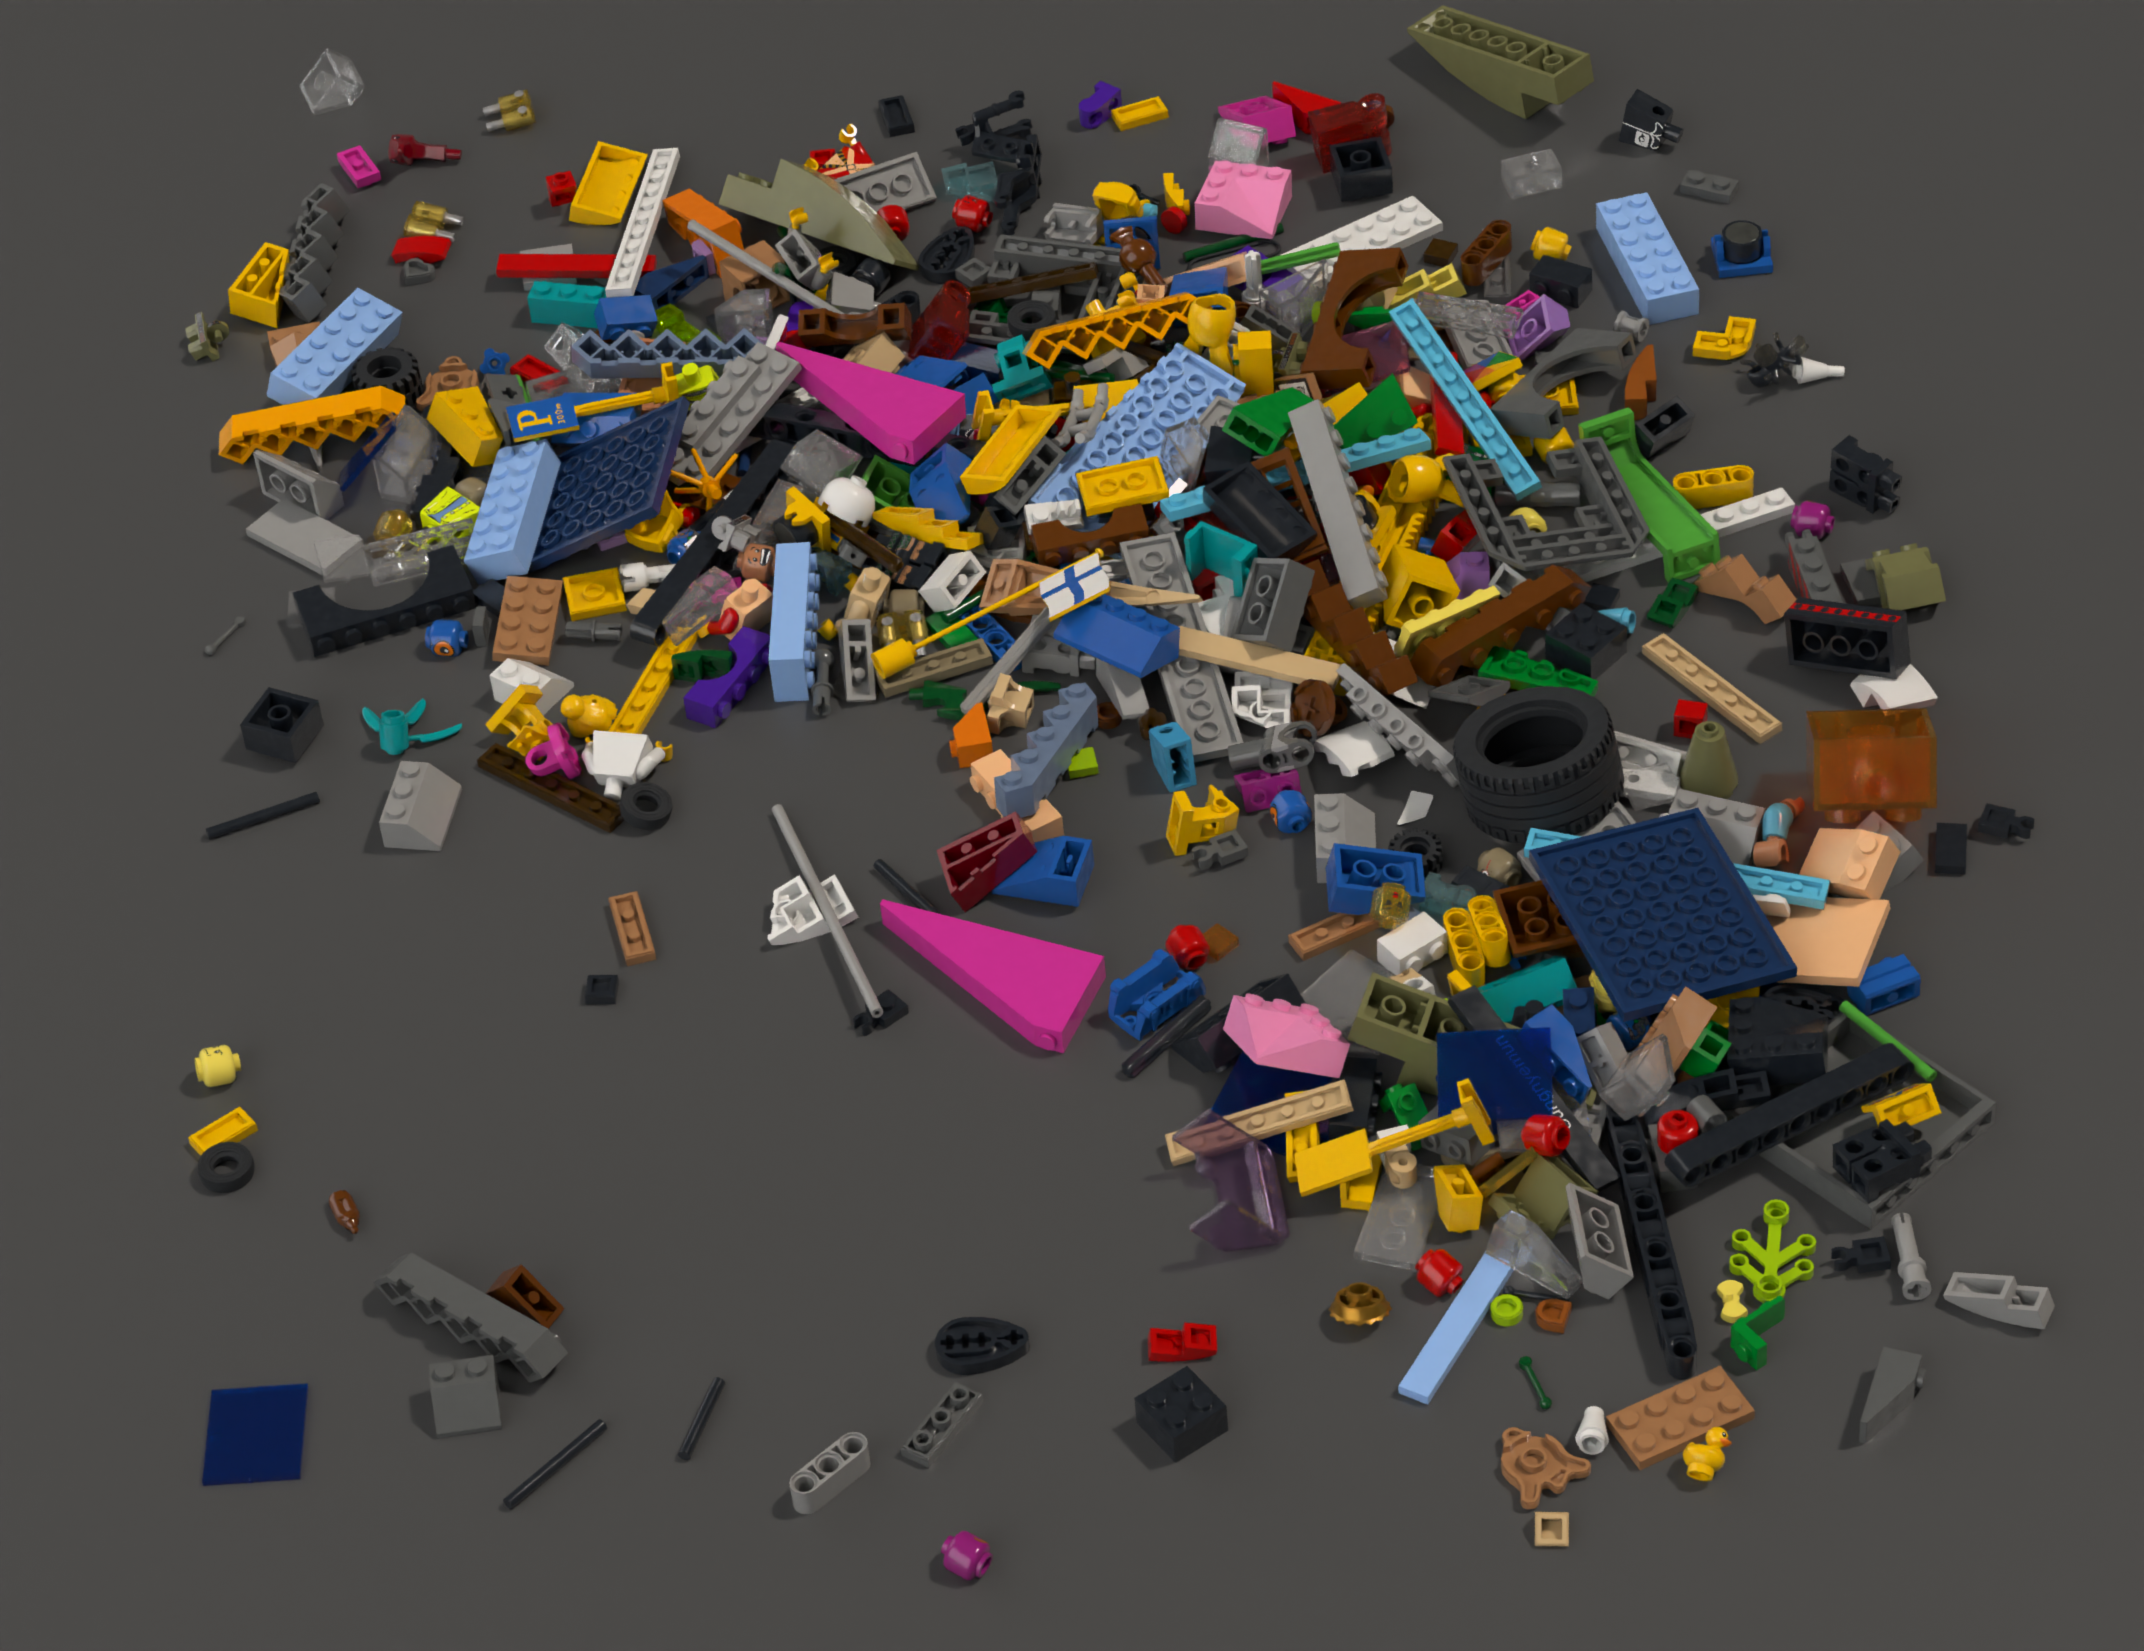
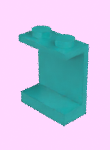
(1220, 553)

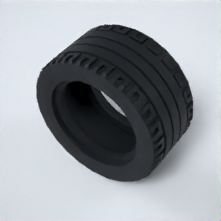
(1531, 729)

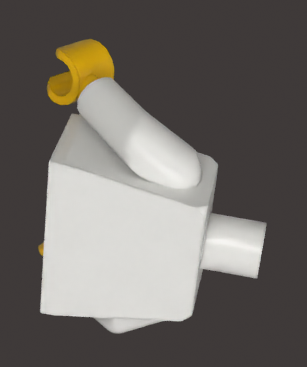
(622, 759)

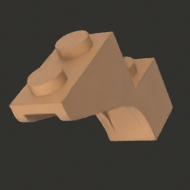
(1738, 581)

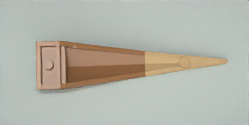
(1013, 575)

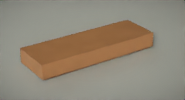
(632, 928)
(1330, 933)

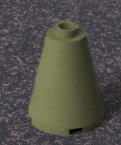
(1709, 763)

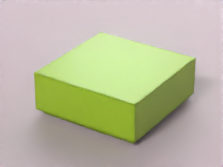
(1083, 764)

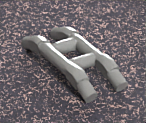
(1084, 431)

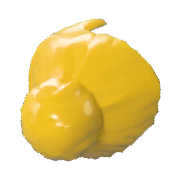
(588, 714)

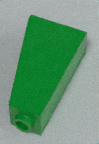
(1265, 421)

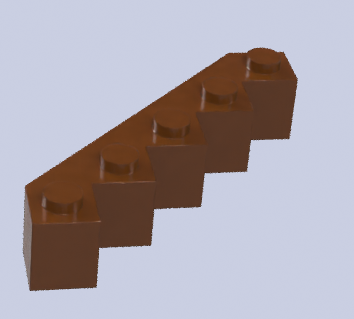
(1498, 624)
(1353, 638)

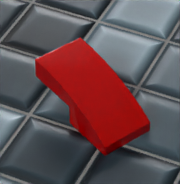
(426, 248)
(1191, 1343)

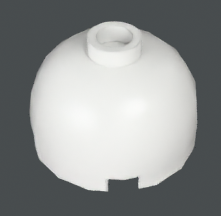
(849, 499)

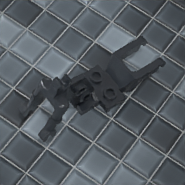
(1016, 188)

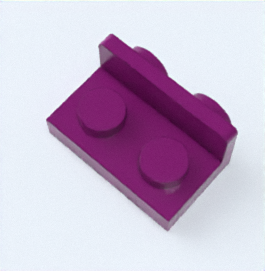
(1260, 787)

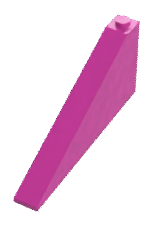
(888, 409)
(1021, 979)

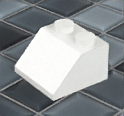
(516, 672)

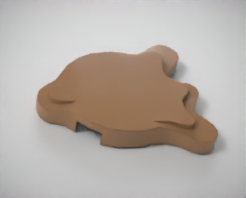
(452, 376)
(1538, 1464)

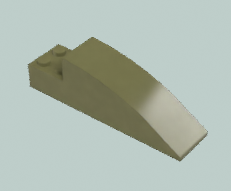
(1502, 62)
(831, 209)
(1406, 1026)

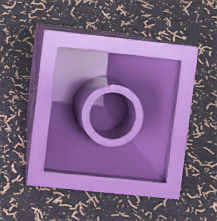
(1539, 327)
(1470, 572)

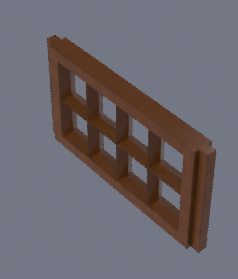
(1276, 460)

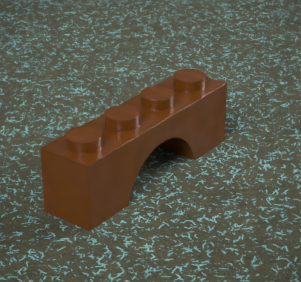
(827, 328)
(1059, 545)

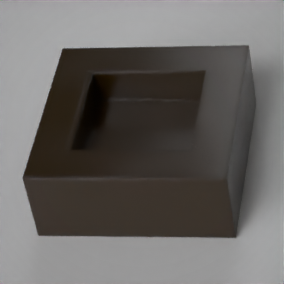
(1440, 252)

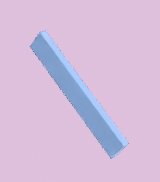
(1455, 1329)

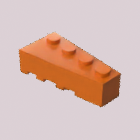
(690, 205)

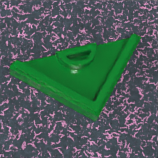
(1370, 317)

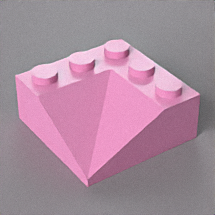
(1243, 199)
(1286, 1035)

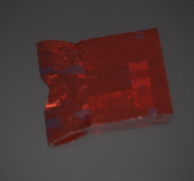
(1348, 123)
(942, 324)

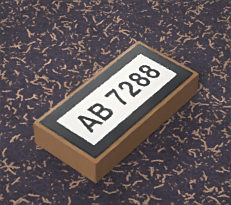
(1304, 383)

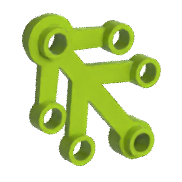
(1770, 1285)

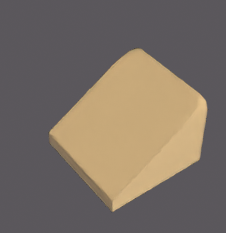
(1552, 1529)

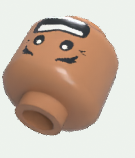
(757, 562)

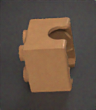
(739, 277)

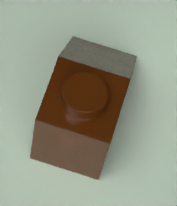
(526, 1295)

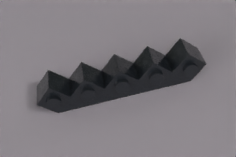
(997, 522)

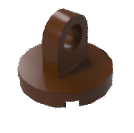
(1317, 705)

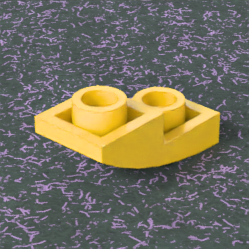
(1174, 195)

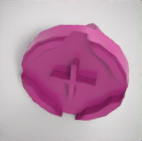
(558, 754)

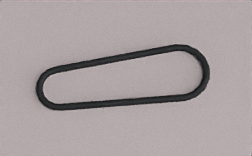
(1237, 249)

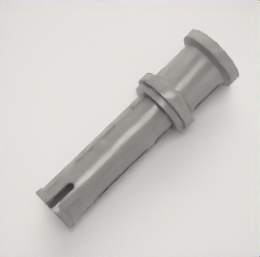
(1911, 1266)

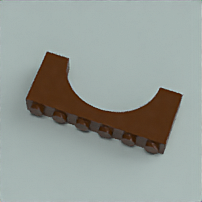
(1354, 279)

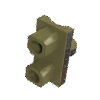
(205, 337)
(1289, 358)

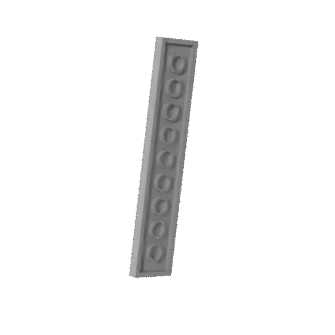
(1191, 685)

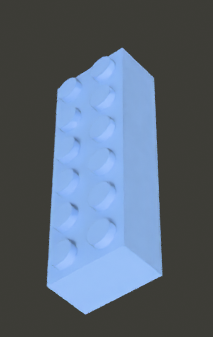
(1647, 258)
(326, 357)
(512, 511)
(793, 622)

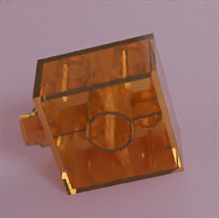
(1871, 763)

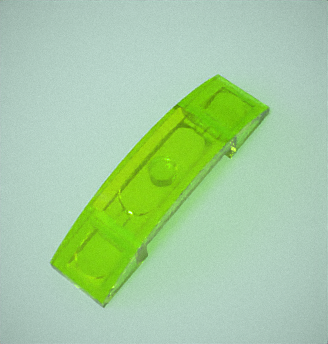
(673, 319)

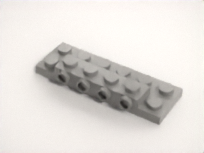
(732, 408)
(1399, 728)

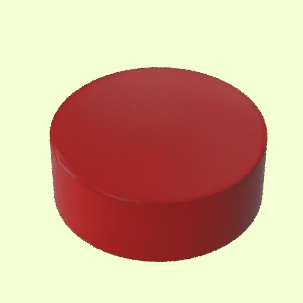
(1174, 220)

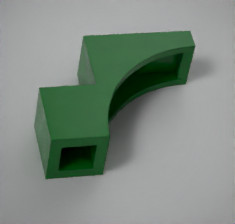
(1707, 1051)

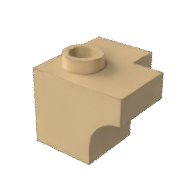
(1009, 705)

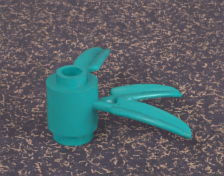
(394, 728)

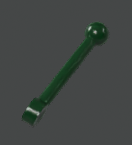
(1525, 1363)

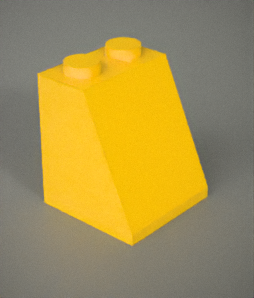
(1415, 585)

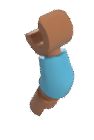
(1775, 828)

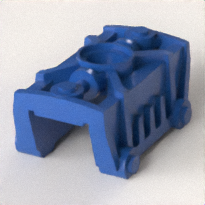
(1144, 993)

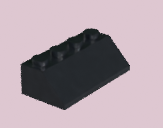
(1210, 1046)

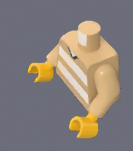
(865, 599)

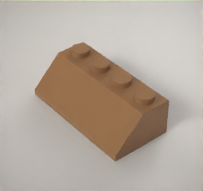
(1681, 1024)

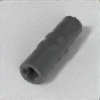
(1548, 496)

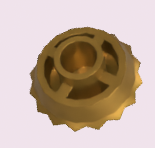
(1359, 1305)

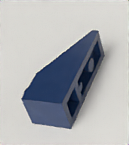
(673, 282)

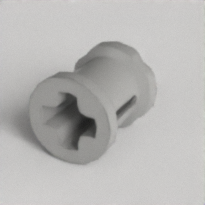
(1633, 325)

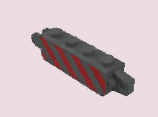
(1810, 568)

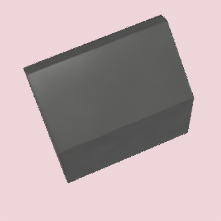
(1471, 690)

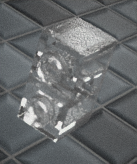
(1531, 173)

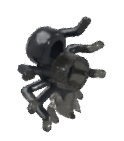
(1770, 361)

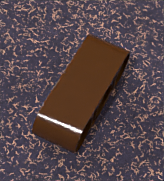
(1486, 252)

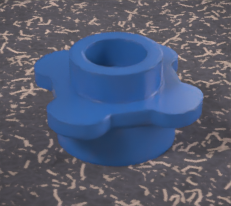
(490, 356)

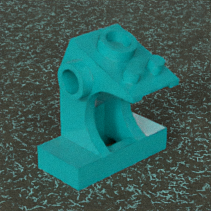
(1016, 375)

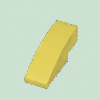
(1442, 282)

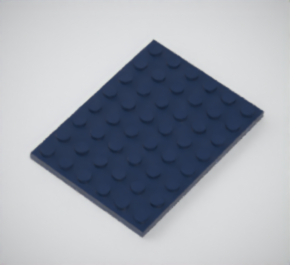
(1661, 913)

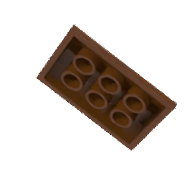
(1532, 919)

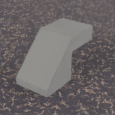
(1118, 362)

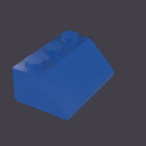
(595, 424)

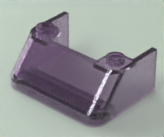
(1245, 1182)

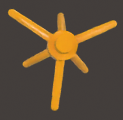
(707, 484)

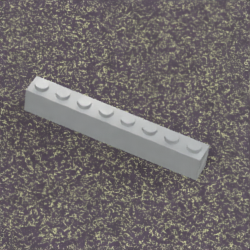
(1338, 504)

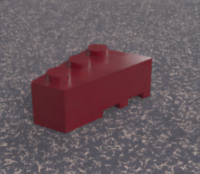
(985, 858)

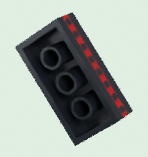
(1847, 638)

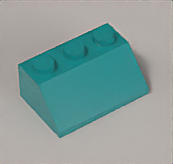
(564, 303)
(1537, 982)

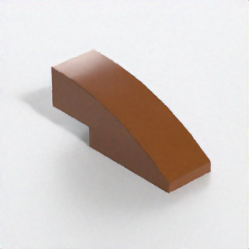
(1641, 383)

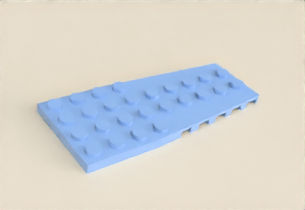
(1134, 429)

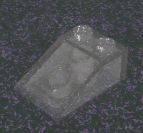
(1295, 295)

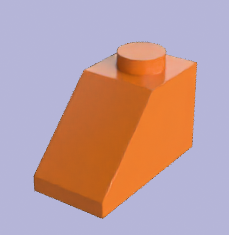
(971, 737)

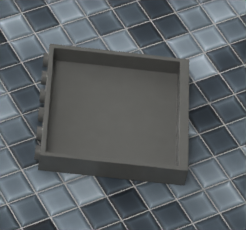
(1810, 1154)

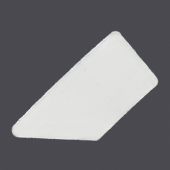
(1416, 807)

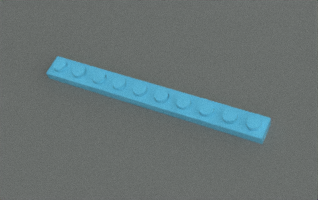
(1465, 399)
(1359, 455)
(1796, 888)

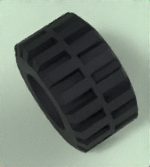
(389, 369)

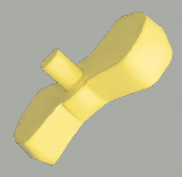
(1730, 1294)

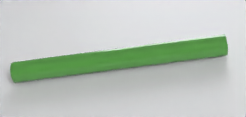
(1884, 1038)

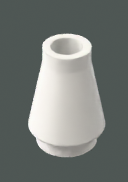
(1592, 1433)

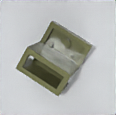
(1906, 578)
(1542, 1194)

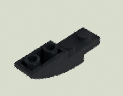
(447, 473)
(1721, 1087)

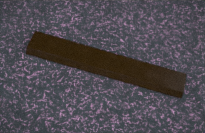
(1033, 282)
(552, 788)

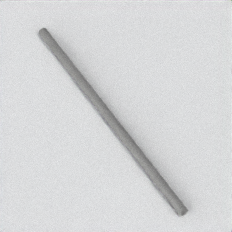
(766, 271)
(827, 911)

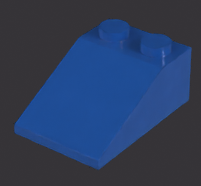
(1359, 870)

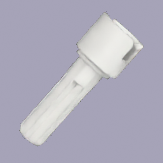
(1253, 278)
(642, 575)

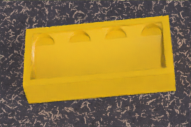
(607, 185)
(1008, 448)

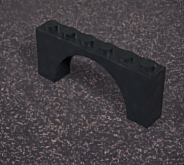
(337, 627)

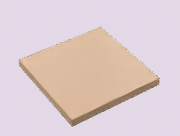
(1833, 942)

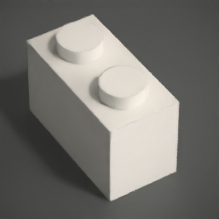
(952, 581)
(1412, 945)

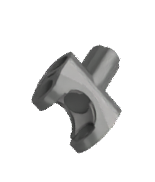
(1275, 750)

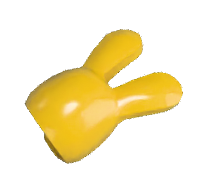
(1212, 329)
(1424, 480)

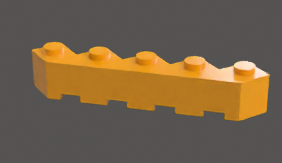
(1114, 326)
(307, 422)

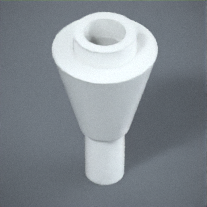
(1813, 370)

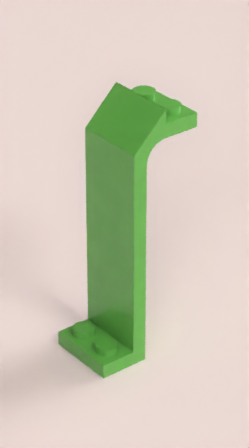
(1674, 524)

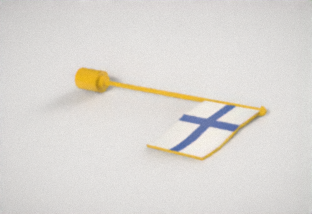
(1059, 591)

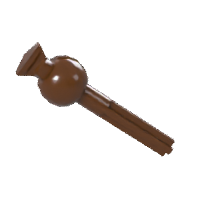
(1138, 257)

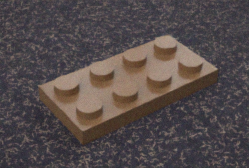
(528, 620)
(1679, 1416)

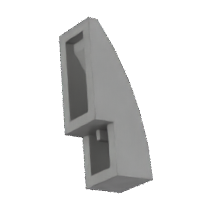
(2001, 1299)

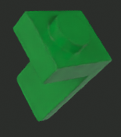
(1406, 1106)
(1746, 1332)

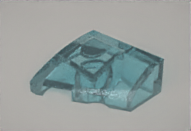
(974, 180)

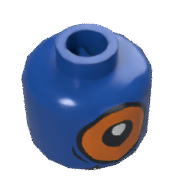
(446, 638)
(1290, 811)

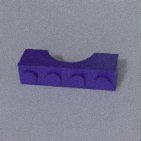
(714, 699)

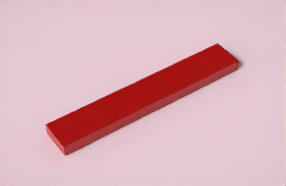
(562, 265)
(1446, 422)

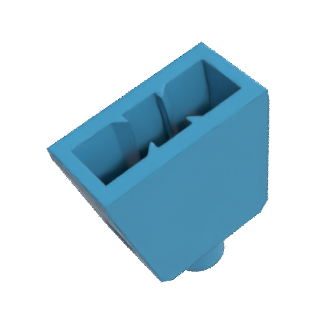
(1172, 745)

